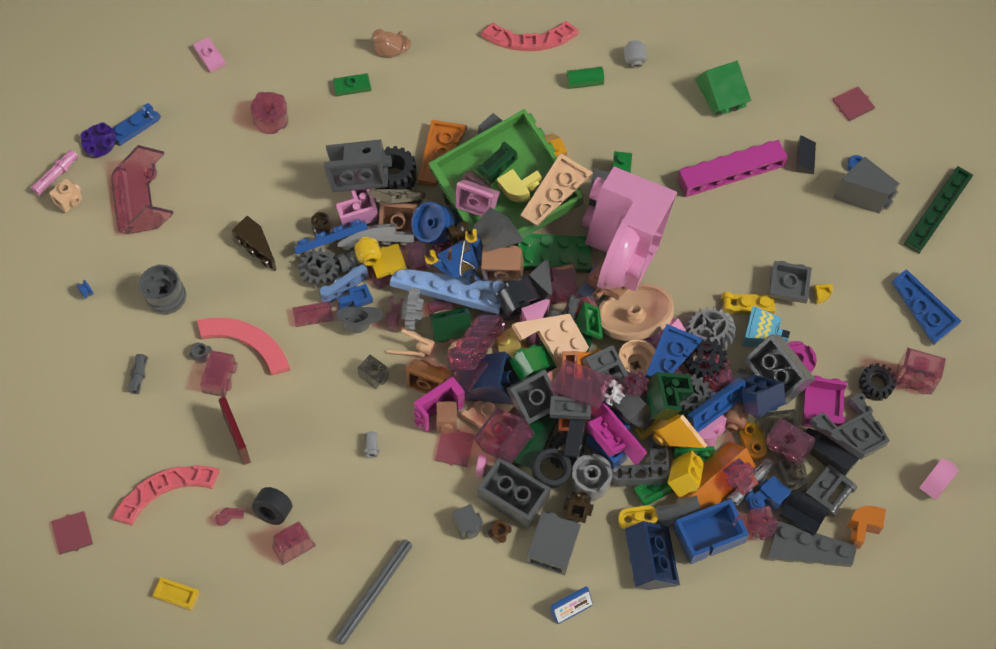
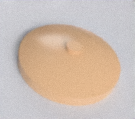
(637, 313)

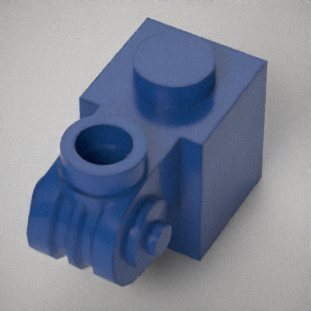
(771, 492)

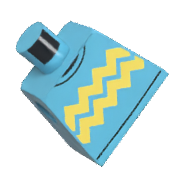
(762, 325)

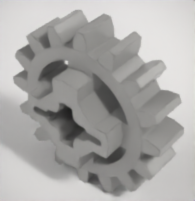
(412, 309)

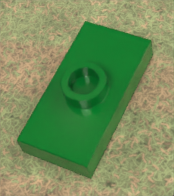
(352, 84)

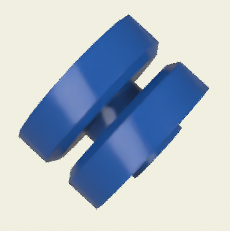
(431, 220)

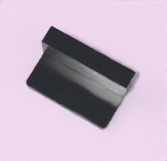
(804, 512)

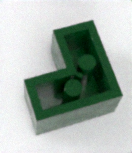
(666, 393)

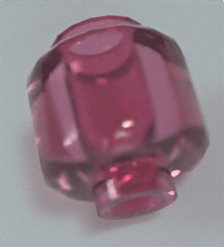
(720, 382)

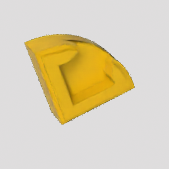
(822, 292)

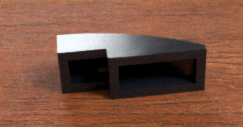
(831, 453)

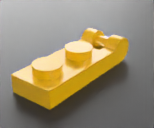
(745, 302)

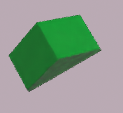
(589, 321)

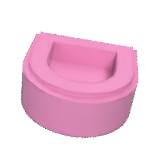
(481, 465)

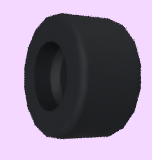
(272, 505)

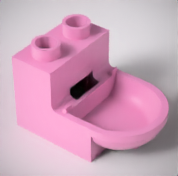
(626, 226)

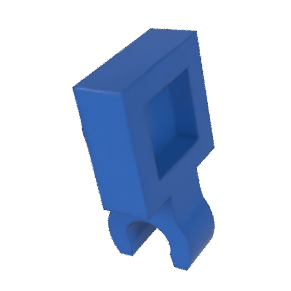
(358, 296)

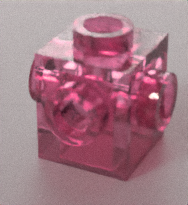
(740, 476)
(761, 523)

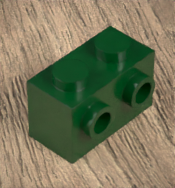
(450, 324)

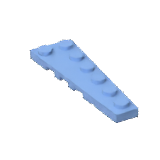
(444, 287)

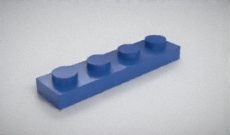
(324, 238)
(717, 405)

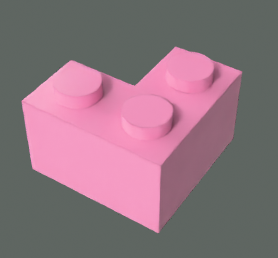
(359, 207)

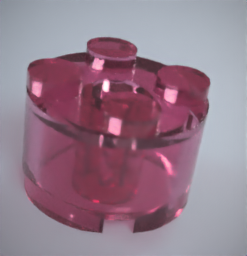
(269, 112)
(563, 283)

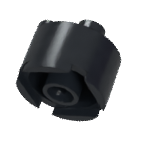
(517, 296)

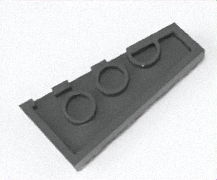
(796, 544)

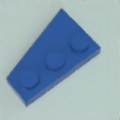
(672, 350)

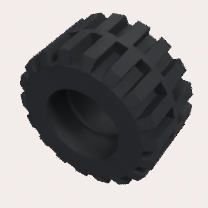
(404, 162)

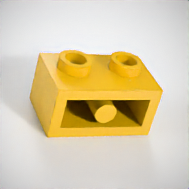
(686, 473)

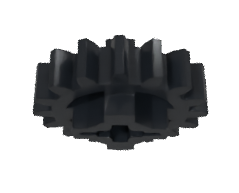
(710, 366)

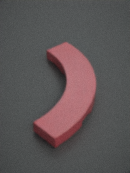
(530, 42)
(248, 335)
(161, 483)

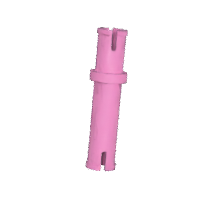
(52, 174)

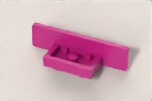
(613, 435)

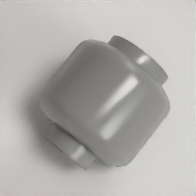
(635, 53)

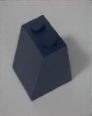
(494, 380)

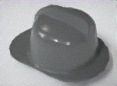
(358, 318)

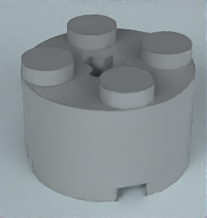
(590, 466)

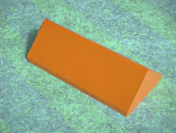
(713, 485)

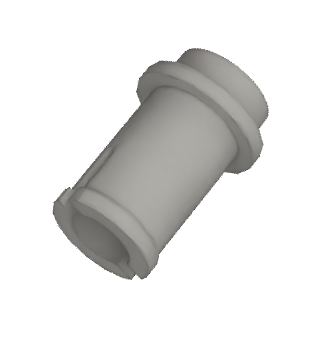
(371, 445)

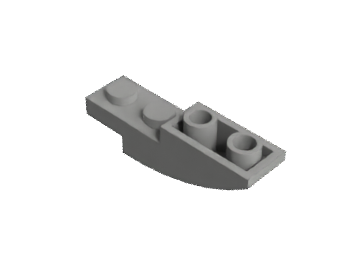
(384, 233)

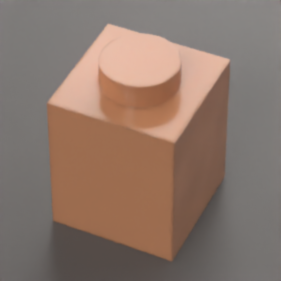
(446, 417)

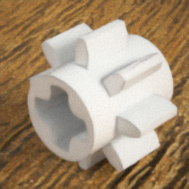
(614, 393)

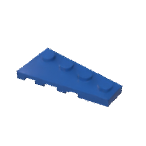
(928, 310)

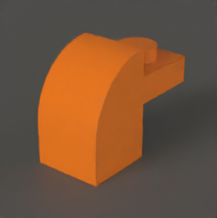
(866, 520)

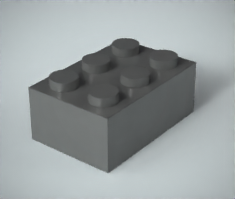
(779, 362)
(513, 492)

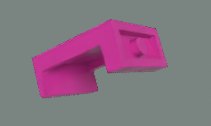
(826, 397)
(427, 405)

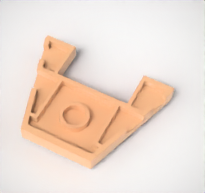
(557, 335)

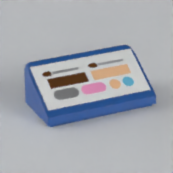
(571, 605)

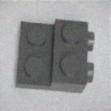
(790, 281)

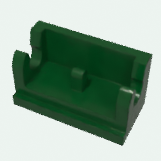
(498, 162)

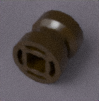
(320, 222)
(457, 232)

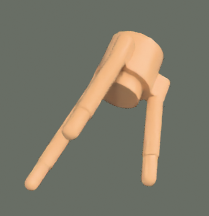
(424, 345)

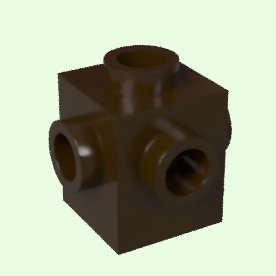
(580, 512)

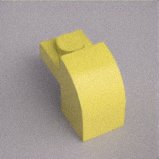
(517, 189)

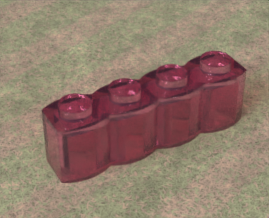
(475, 342)

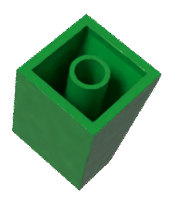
(724, 88)

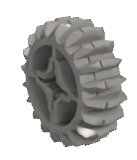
(713, 325)

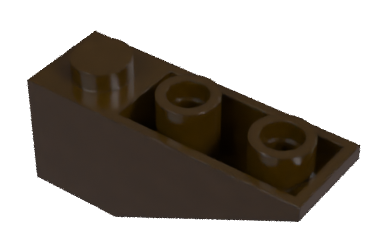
(252, 238)

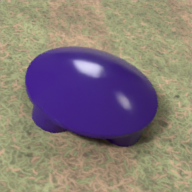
(98, 140)

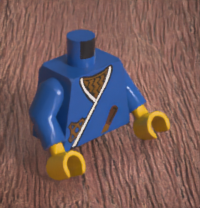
(460, 258)

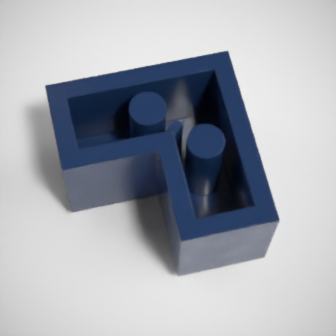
(762, 395)

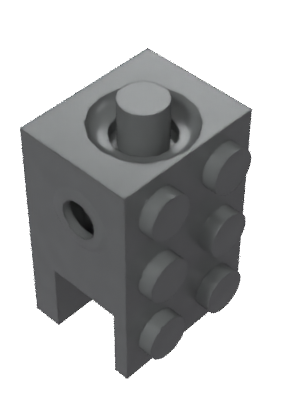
(357, 165)

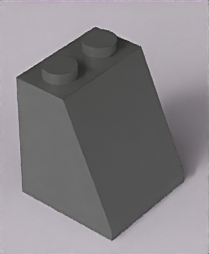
(867, 187)

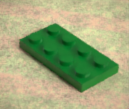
(556, 249)

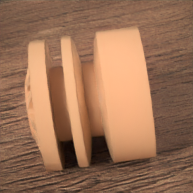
(636, 355)

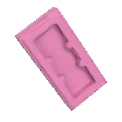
(209, 54)

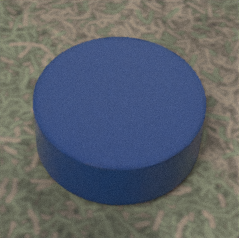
(853, 160)

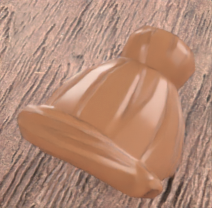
(389, 43)

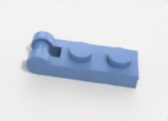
(343, 284)

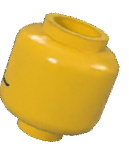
(368, 251)

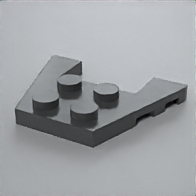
(858, 436)

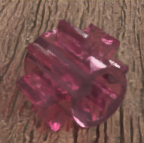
(635, 383)

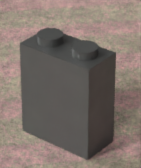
(553, 543)

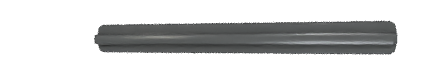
(373, 592)

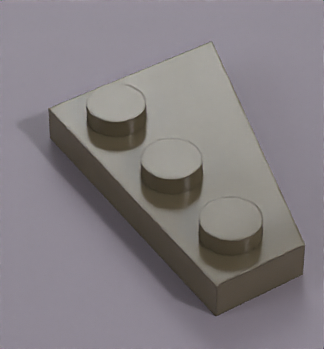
(396, 195)

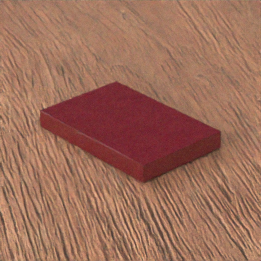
(234, 430)

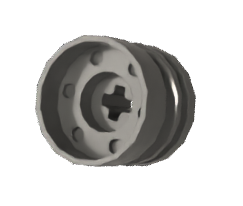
(162, 289)

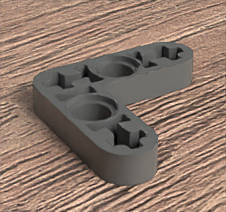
(654, 468)

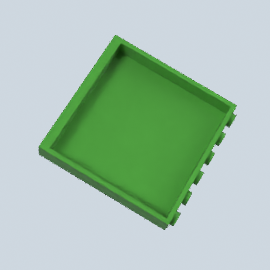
(533, 155)

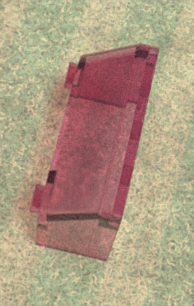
(132, 192)

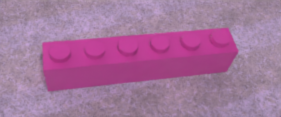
(731, 168)

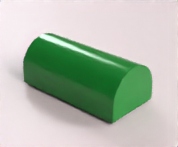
(585, 77)

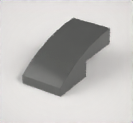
(670, 513)

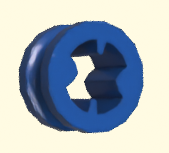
(85, 289)

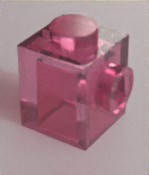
(416, 256)

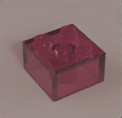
(919, 371)
(504, 435)

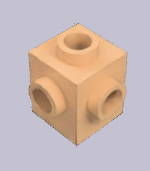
(66, 195)

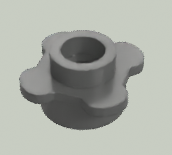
(196, 349)

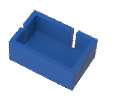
(710, 531)

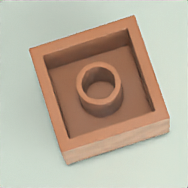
(502, 264)

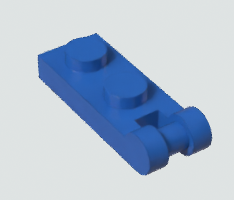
(136, 124)

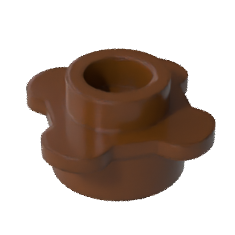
(499, 525)

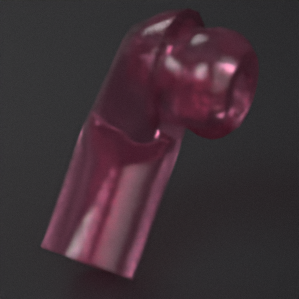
(228, 514)

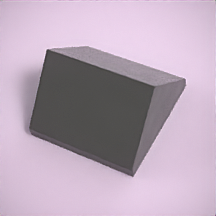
(496, 230)
(541, 280)

